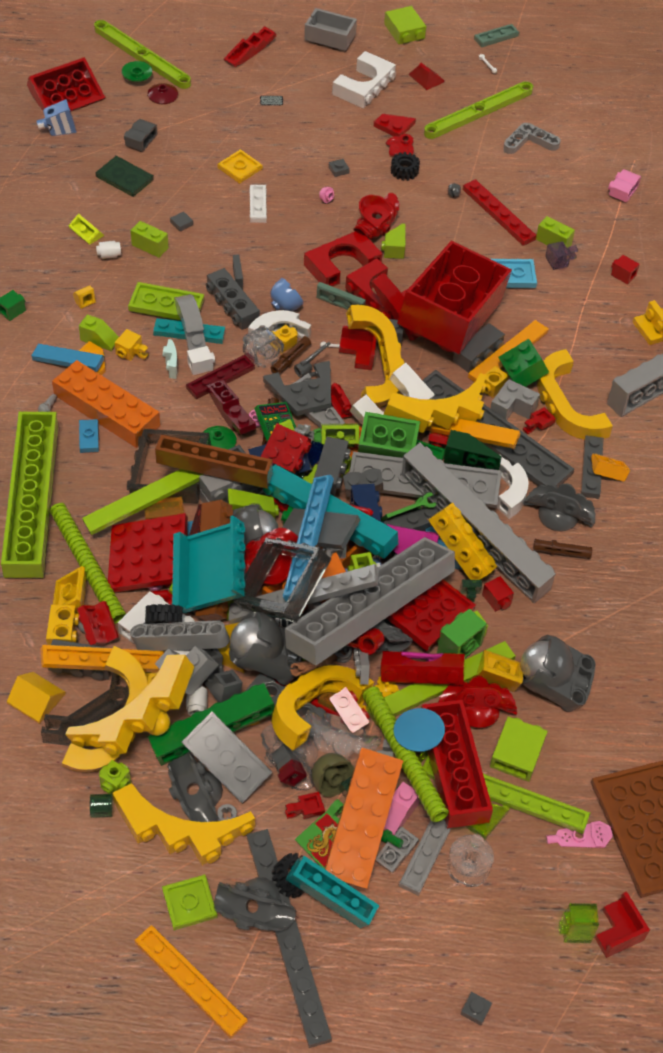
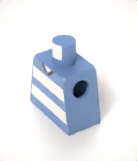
(58, 119)

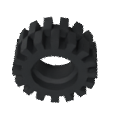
(401, 160)
(163, 613)
(280, 873)

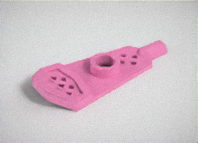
(589, 836)

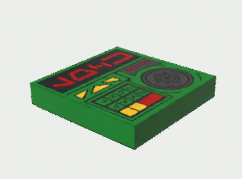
(271, 415)

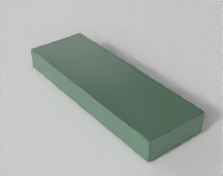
(496, 35)
(337, 296)

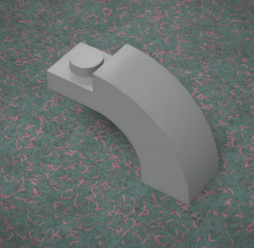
(191, 320)

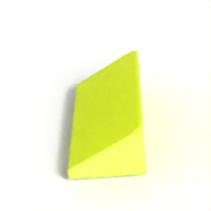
(85, 229)

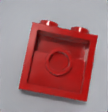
(287, 448)

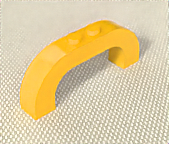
(381, 327)
(566, 417)
(131, 671)
(331, 678)

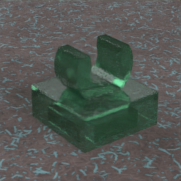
(471, 588)

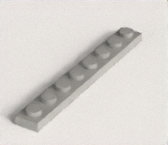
(326, 588)

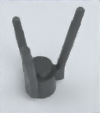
(305, 366)

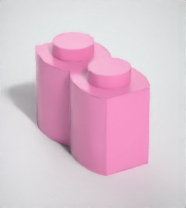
(624, 185)

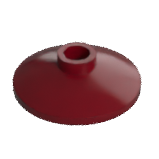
(162, 93)

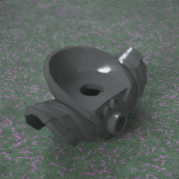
(561, 506)
(394, 638)
(201, 805)
(271, 913)

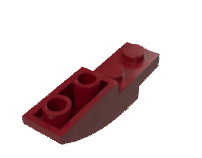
(229, 407)

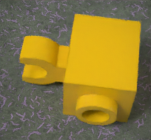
(129, 345)

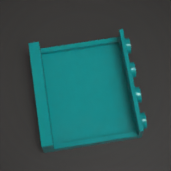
(209, 566)

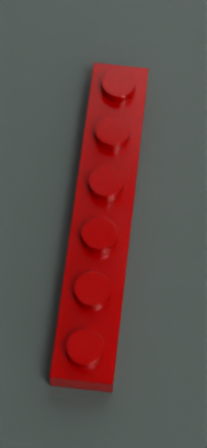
(499, 212)

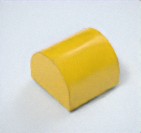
(84, 297)

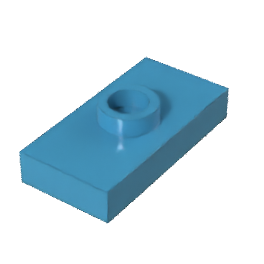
(88, 436)

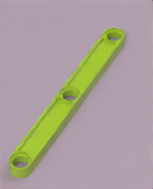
(134, 49)
(470, 113)

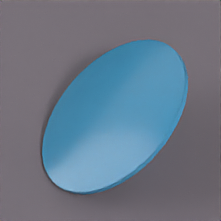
(419, 729)

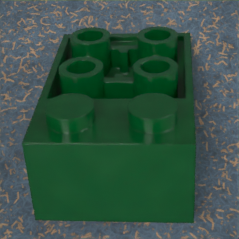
(468, 451)

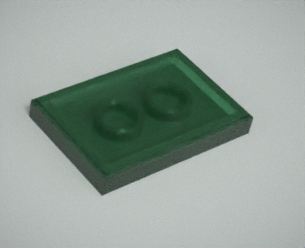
(124, 176)

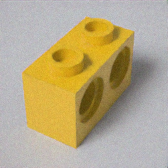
(59, 627)

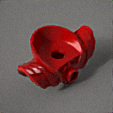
(371, 206)
(281, 567)
(481, 700)

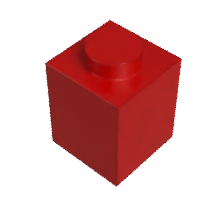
(624, 269)
(498, 594)

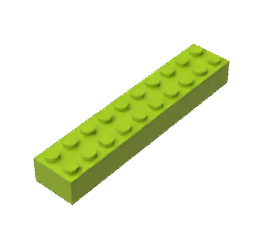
(30, 495)

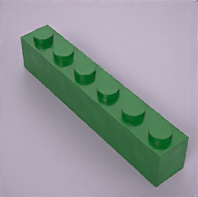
(235, 713)

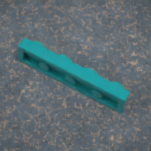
(175, 329)

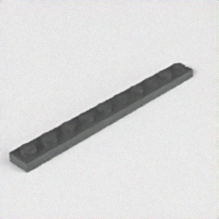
(292, 951)

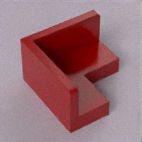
(360, 343)
(627, 926)

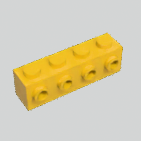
(462, 540)

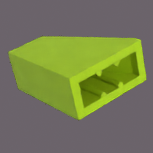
(242, 498)

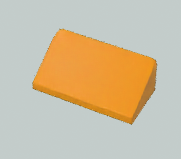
(609, 467)

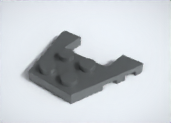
(306, 395)

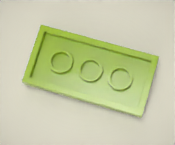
(159, 300)

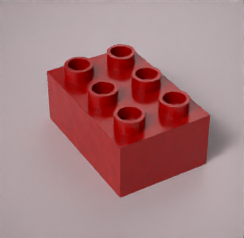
(454, 297)

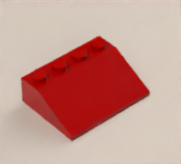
(68, 81)

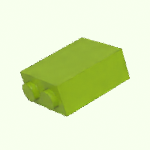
(405, 25)
(518, 748)

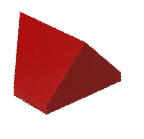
(426, 77)

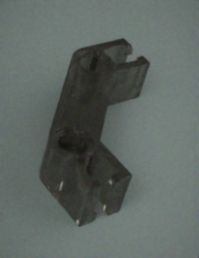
(91, 712)

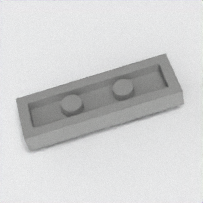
(362, 665)

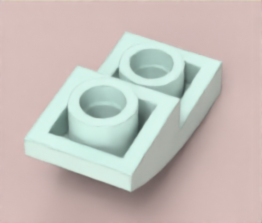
(170, 355)

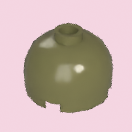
(330, 772)

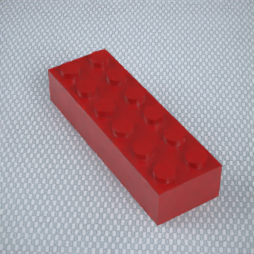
(458, 768)

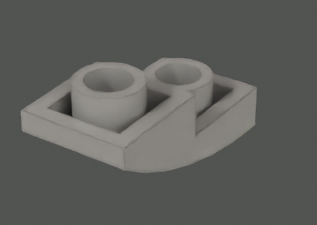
(392, 856)

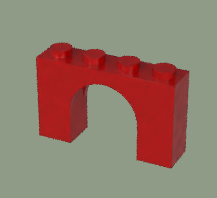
(354, 245)
(360, 284)

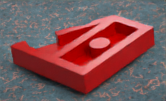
(394, 124)

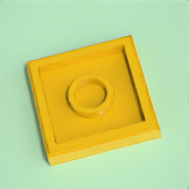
(240, 166)

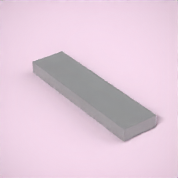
(425, 857)

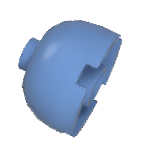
(285, 297)

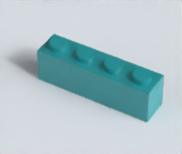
(332, 892)

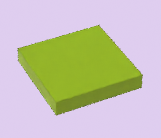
(189, 902)

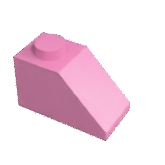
(402, 806)

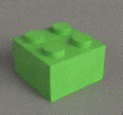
(462, 635)

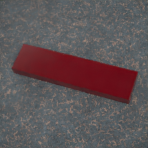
(226, 372)

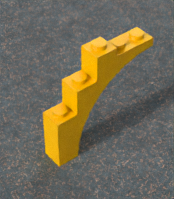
(440, 411)
(140, 715)
(175, 833)

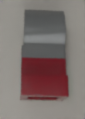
(288, 765)

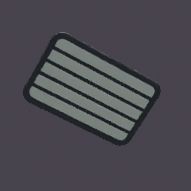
(271, 100)

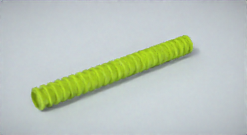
(86, 559)
(411, 765)

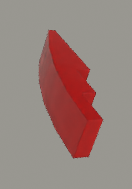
(248, 48)
(390, 297)

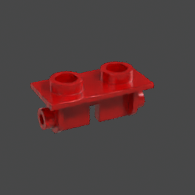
(340, 401)

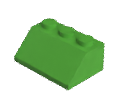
(387, 435)

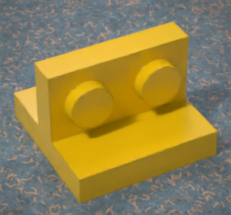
(651, 323)

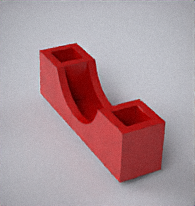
(444, 670)

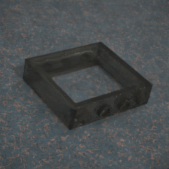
(190, 494)
(304, 588)

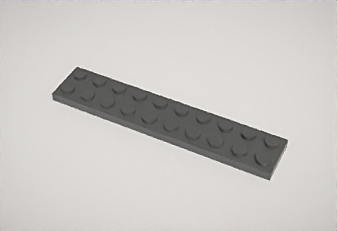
(536, 460)

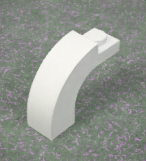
(277, 319)
(514, 498)

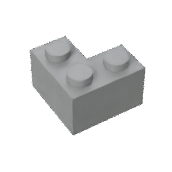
(515, 399)
(202, 663)

